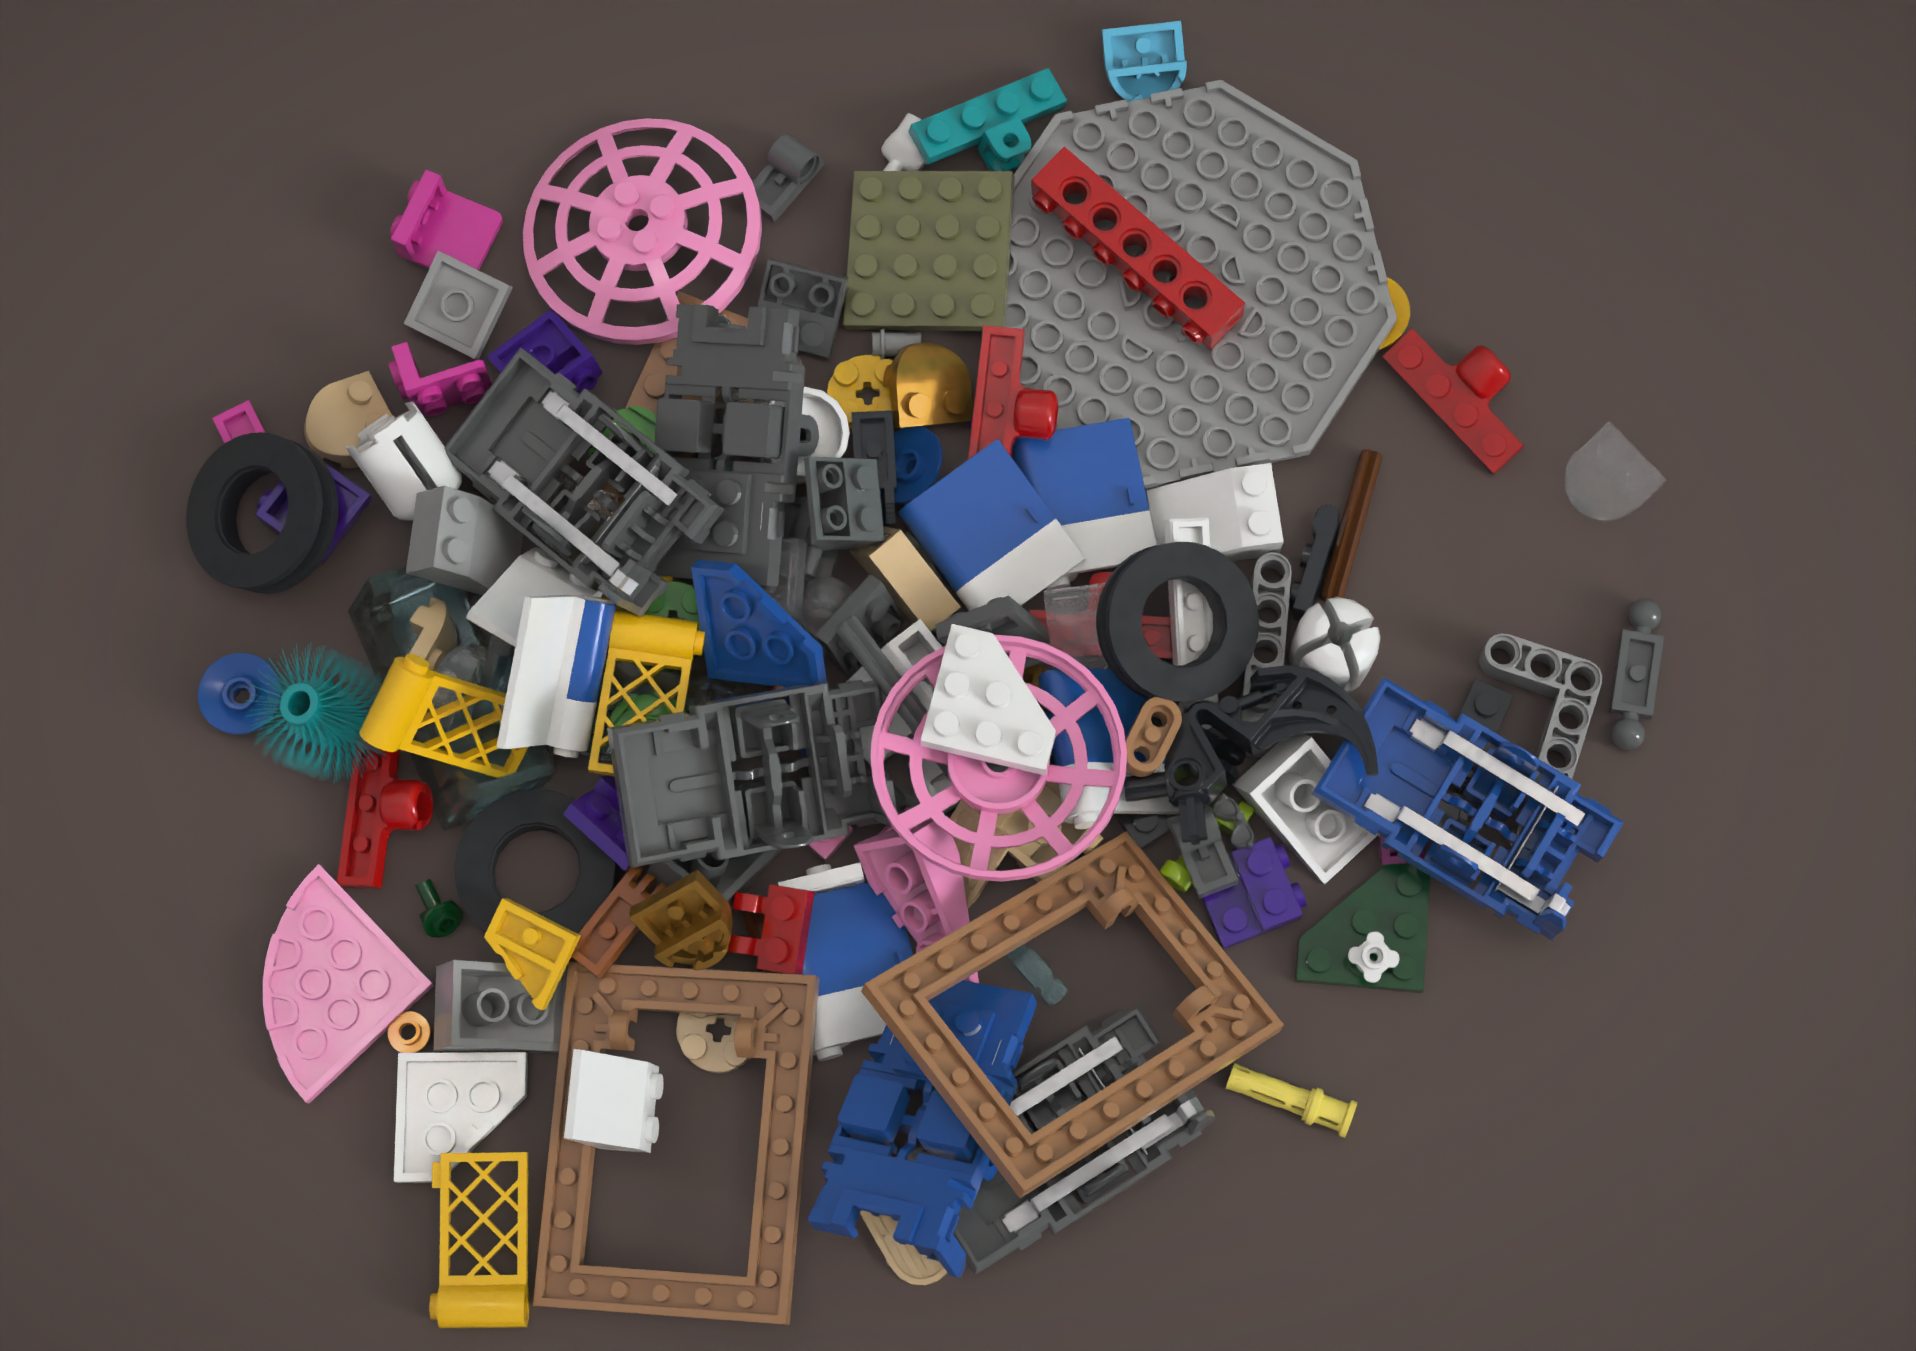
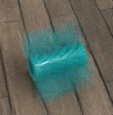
(319, 713)

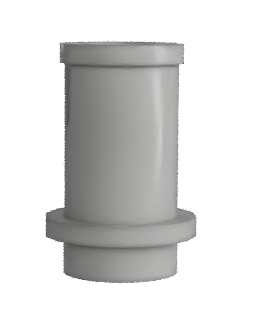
(890, 343)

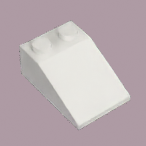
(1236, 502)
(529, 575)
(1281, 794)
(613, 1102)

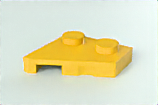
(532, 948)

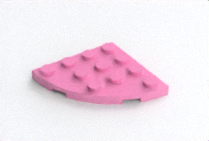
(331, 984)

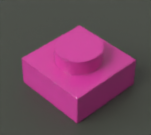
(238, 421)

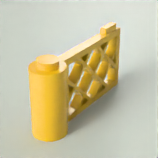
(649, 642)
(402, 710)
(473, 1298)

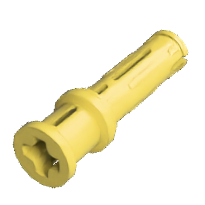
(1311, 1105)

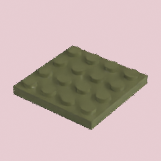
(929, 250)

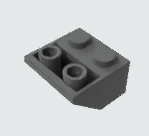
(844, 502)

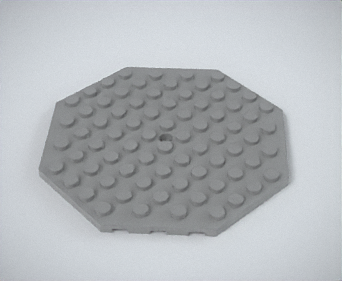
(1262, 213)

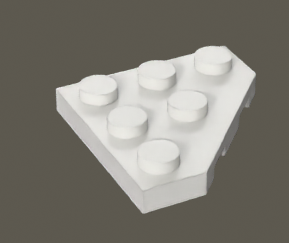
(986, 707)
(451, 1105)

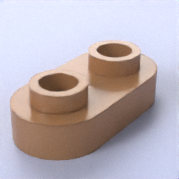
(1149, 739)

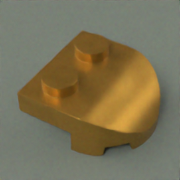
(928, 386)
(686, 922)

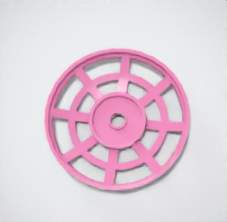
(644, 248)
(1006, 790)

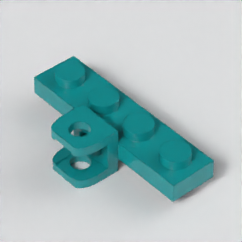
(992, 122)

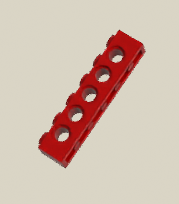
(1069, 175)

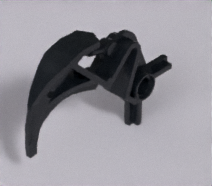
(1194, 756)

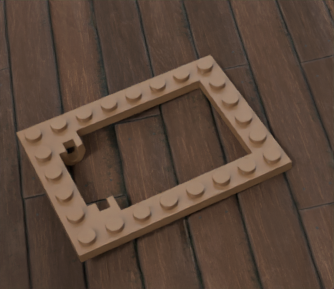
(1107, 882)
(598, 1019)

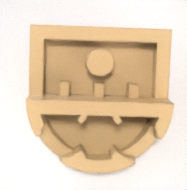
(340, 414)
(434, 631)

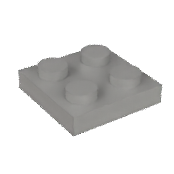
(458, 305)

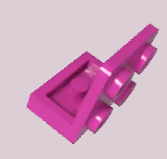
(443, 223)
(440, 390)

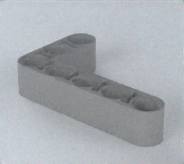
(1556, 686)

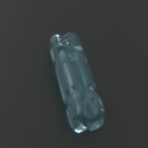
(1038, 974)

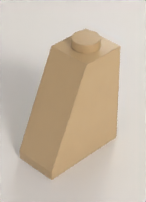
(907, 579)

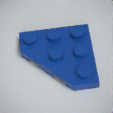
(749, 632)

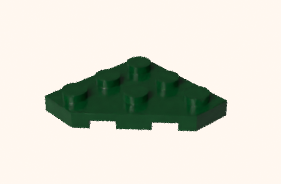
(1387, 903)

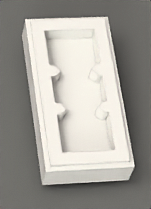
(824, 879)

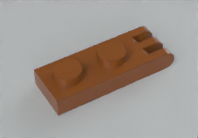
(610, 926)

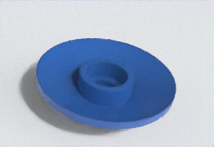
(917, 462)
(221, 686)

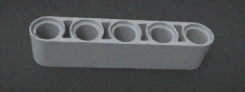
(1269, 634)

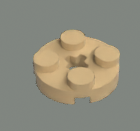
(699, 1044)

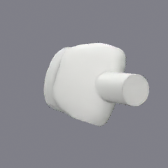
(901, 149)

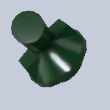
(437, 914)

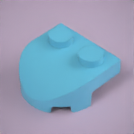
(1144, 59)

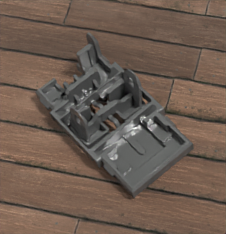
(680, 782)

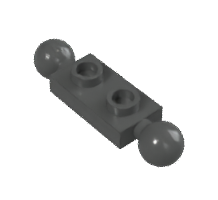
(1636, 674)

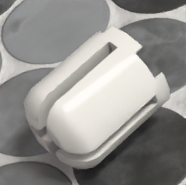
(403, 459)
(1336, 642)

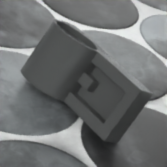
(787, 173)
(1205, 862)

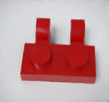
(784, 928)

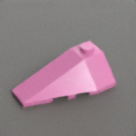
(922, 894)

